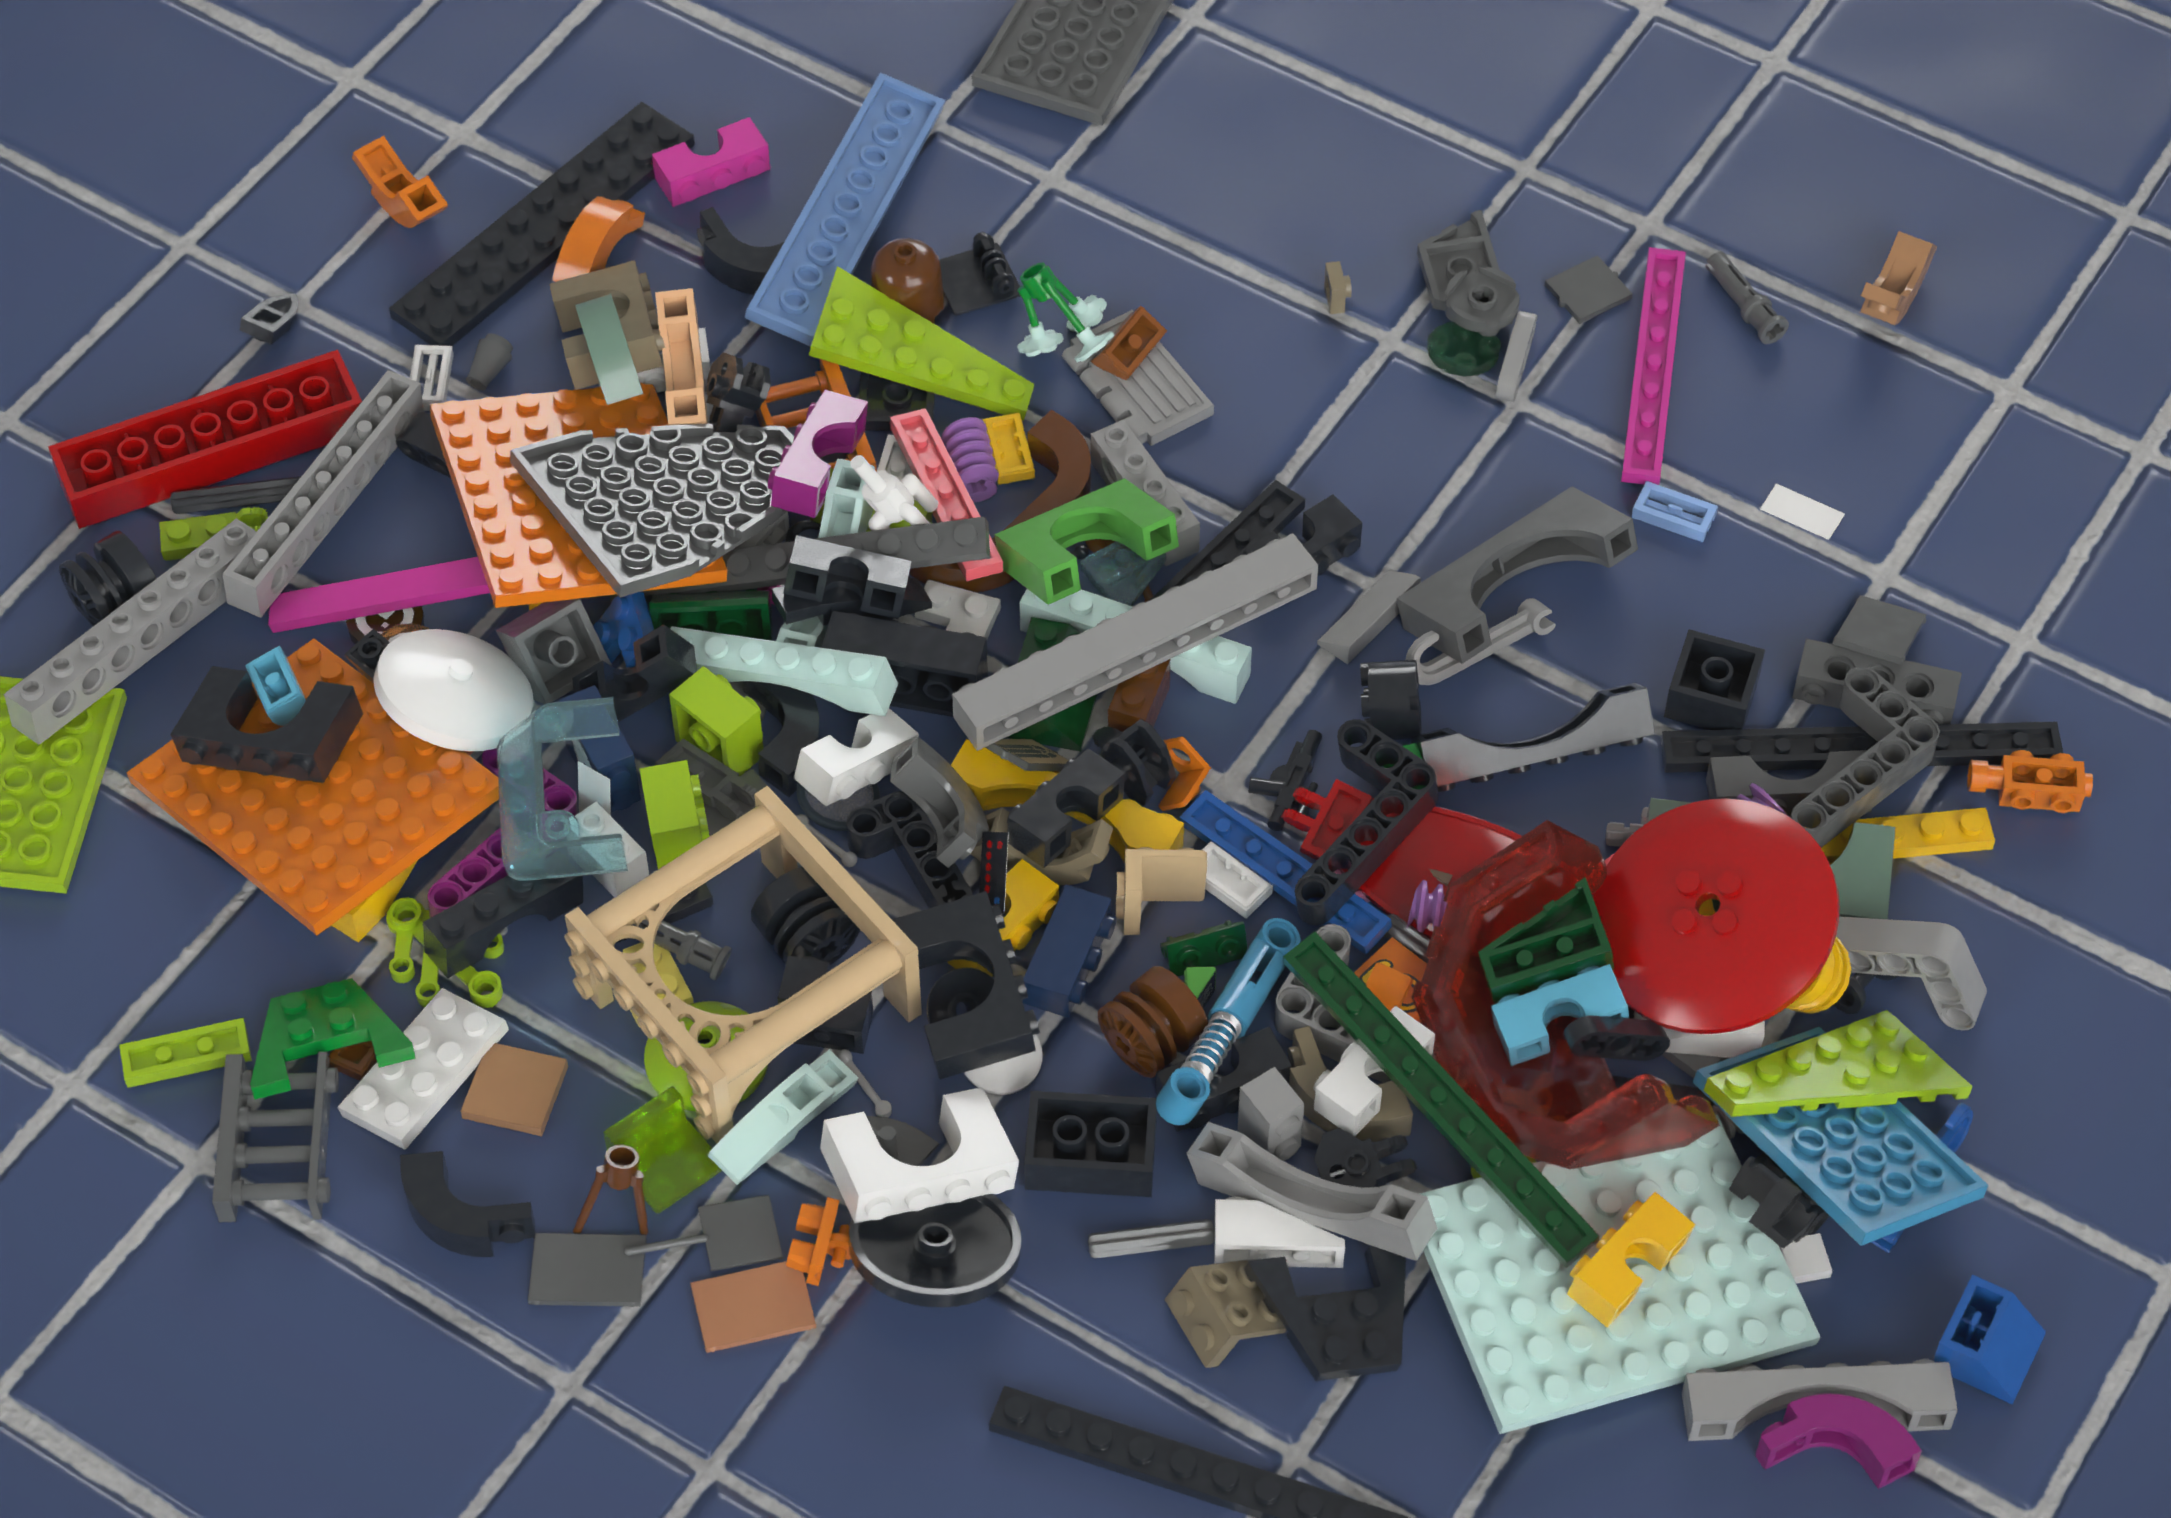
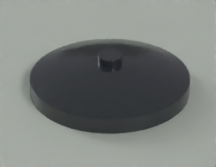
(940, 1253)

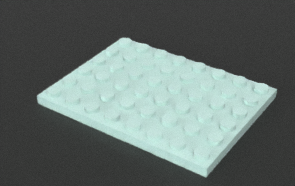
(1544, 1355)

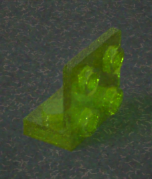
(668, 1149)

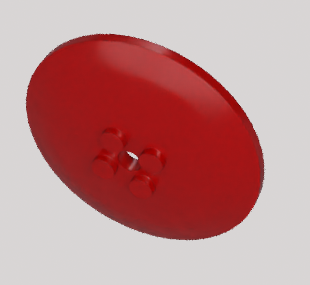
(1748, 956)

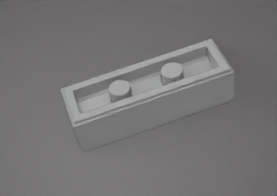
(1367, 616)

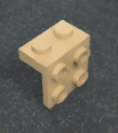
(1158, 877)

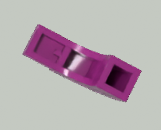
(1845, 1424)

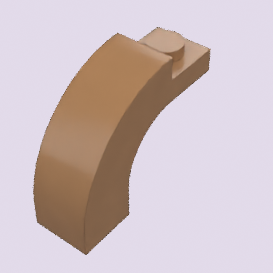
(1899, 279)

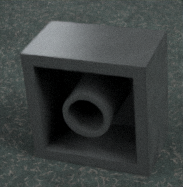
(553, 646)

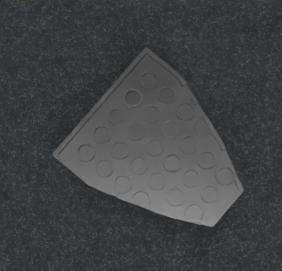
(658, 500)

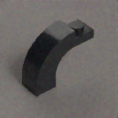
(731, 260)
(800, 728)
(450, 1221)

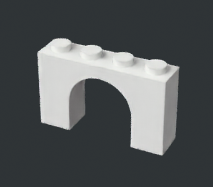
(882, 1186)

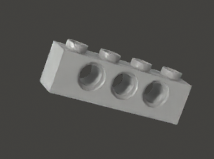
(1120, 455)

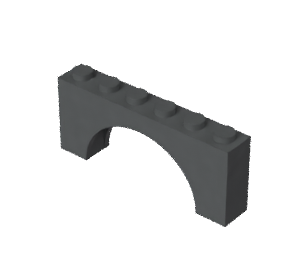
(1560, 530)

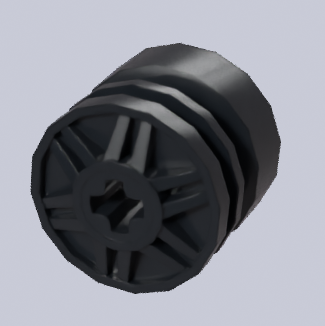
(105, 584)
(803, 919)

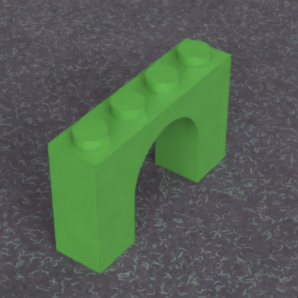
(1118, 512)

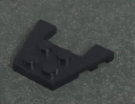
(1340, 1330)

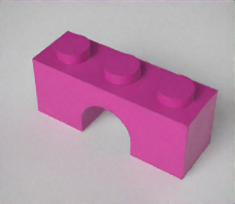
(689, 176)

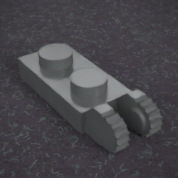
(715, 779)

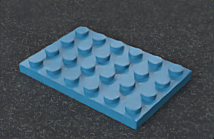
(1860, 1164)

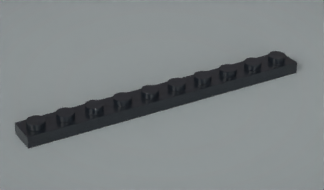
(1811, 746)
(1168, 1462)

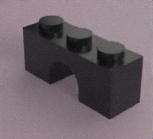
(1329, 532)
(824, 565)
(662, 665)
(1083, 786)
(1250, 1058)

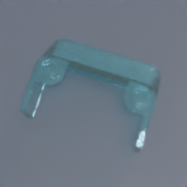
(544, 842)

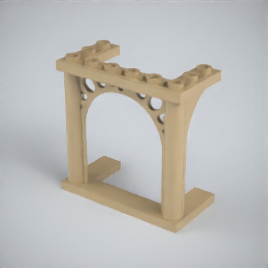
(728, 1068)

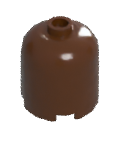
(910, 275)

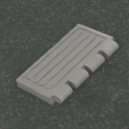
(1155, 398)

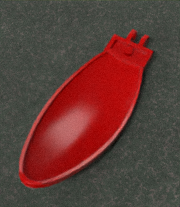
(1440, 842)

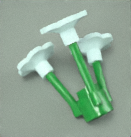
(1042, 285)

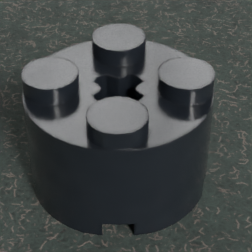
(1392, 697)

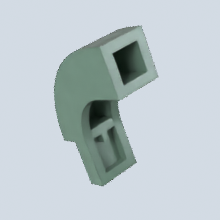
(609, 349)

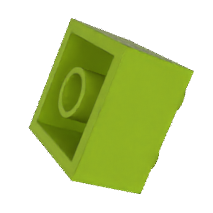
(717, 720)
(673, 809)

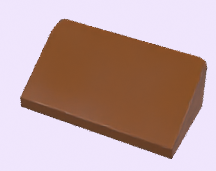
(1130, 344)

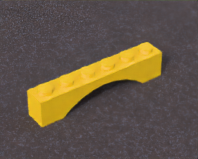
(1004, 784)

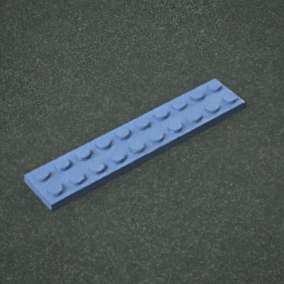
(845, 206)

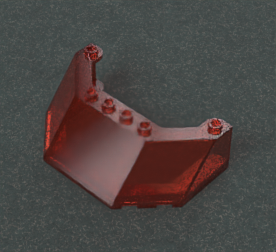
(1557, 1103)

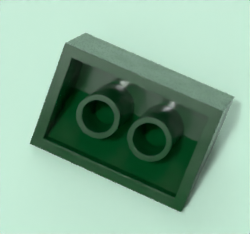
(731, 613)
(1068, 727)

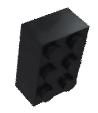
(1090, 1144)

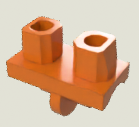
(811, 1257)

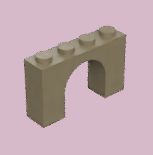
(635, 311)

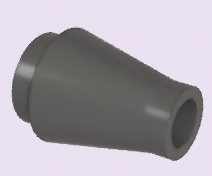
(489, 359)

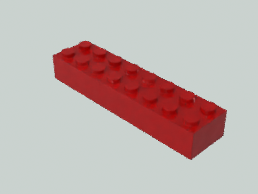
(204, 439)

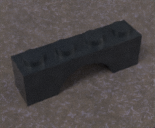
(465, 930)

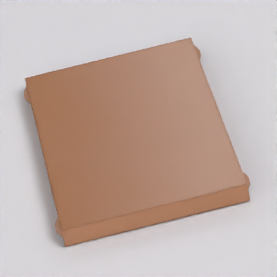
(752, 1306)

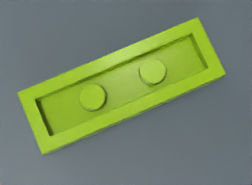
(183, 1052)

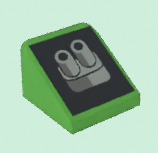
(1201, 982)

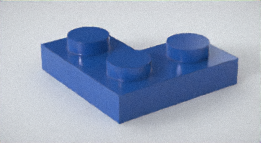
(623, 624)

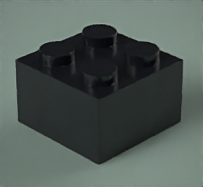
(1714, 682)

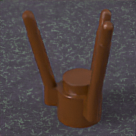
(620, 1173)

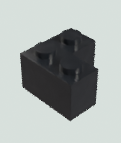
(842, 1031)

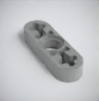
(1516, 356)

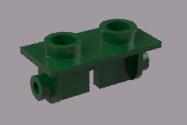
(1206, 949)

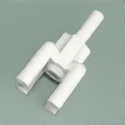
(892, 498)

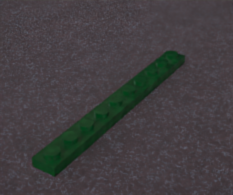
(1441, 1100)

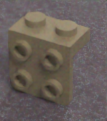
(1219, 1308)

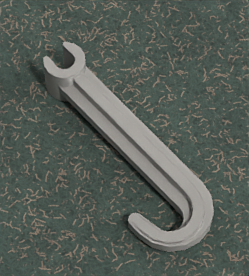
(1528, 619)

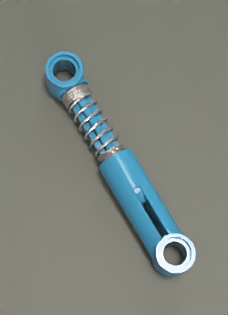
(1227, 1021)

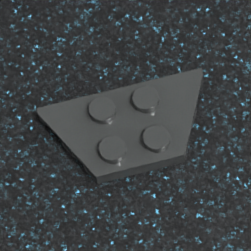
(1453, 252)

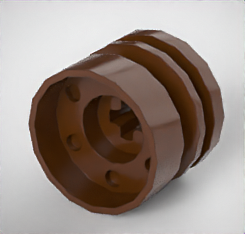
(1152, 1021)

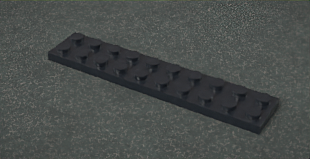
(534, 229)

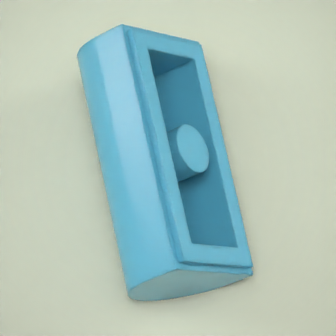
(276, 686)

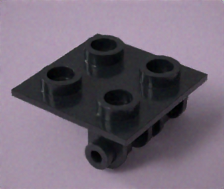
(978, 277)

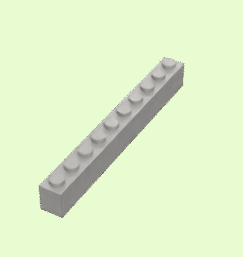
(1134, 641)

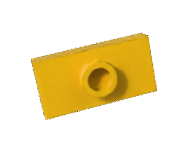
(1010, 448)

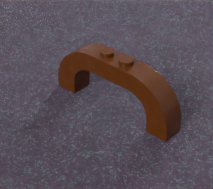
(1065, 453)

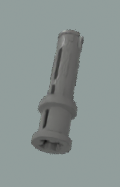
(1754, 307)
(690, 946)

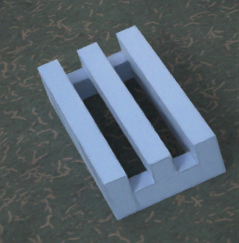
(1672, 516)

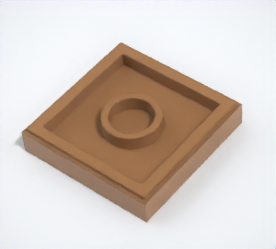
(514, 1089)

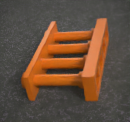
(829, 379)

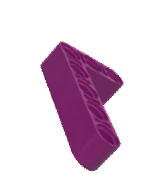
(485, 862)

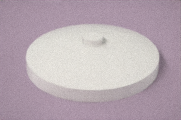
(452, 689)

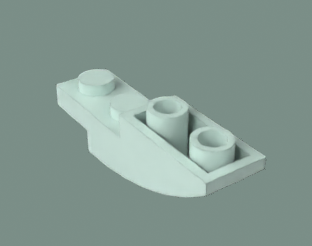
(781, 1115)

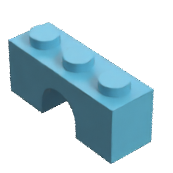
(1524, 1018)

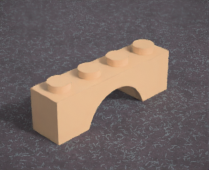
(681, 357)

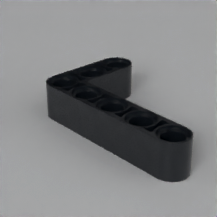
(1372, 824)

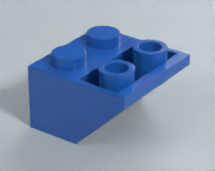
(1990, 1340)

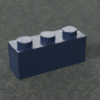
(1069, 951)

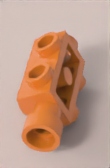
(2033, 782)

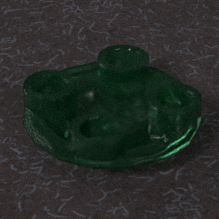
(1462, 350)

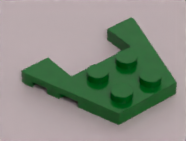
(321, 1022)

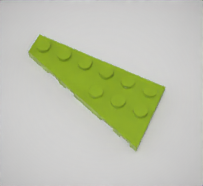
(892, 342)
(1849, 1066)

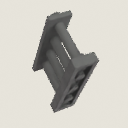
(235, 1154)

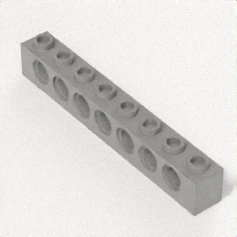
(322, 495)
(125, 638)

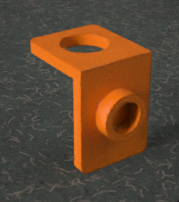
(1190, 775)
(1389, 985)

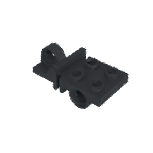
(1785, 1208)

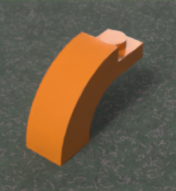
(395, 188)
(594, 236)

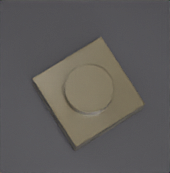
(1336, 287)

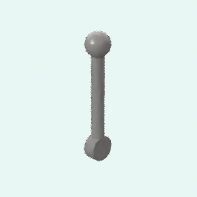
(849, 859)
(882, 1107)

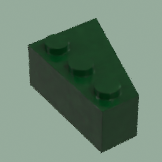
(1548, 946)

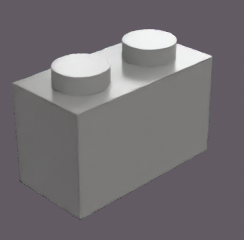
(1271, 1114)

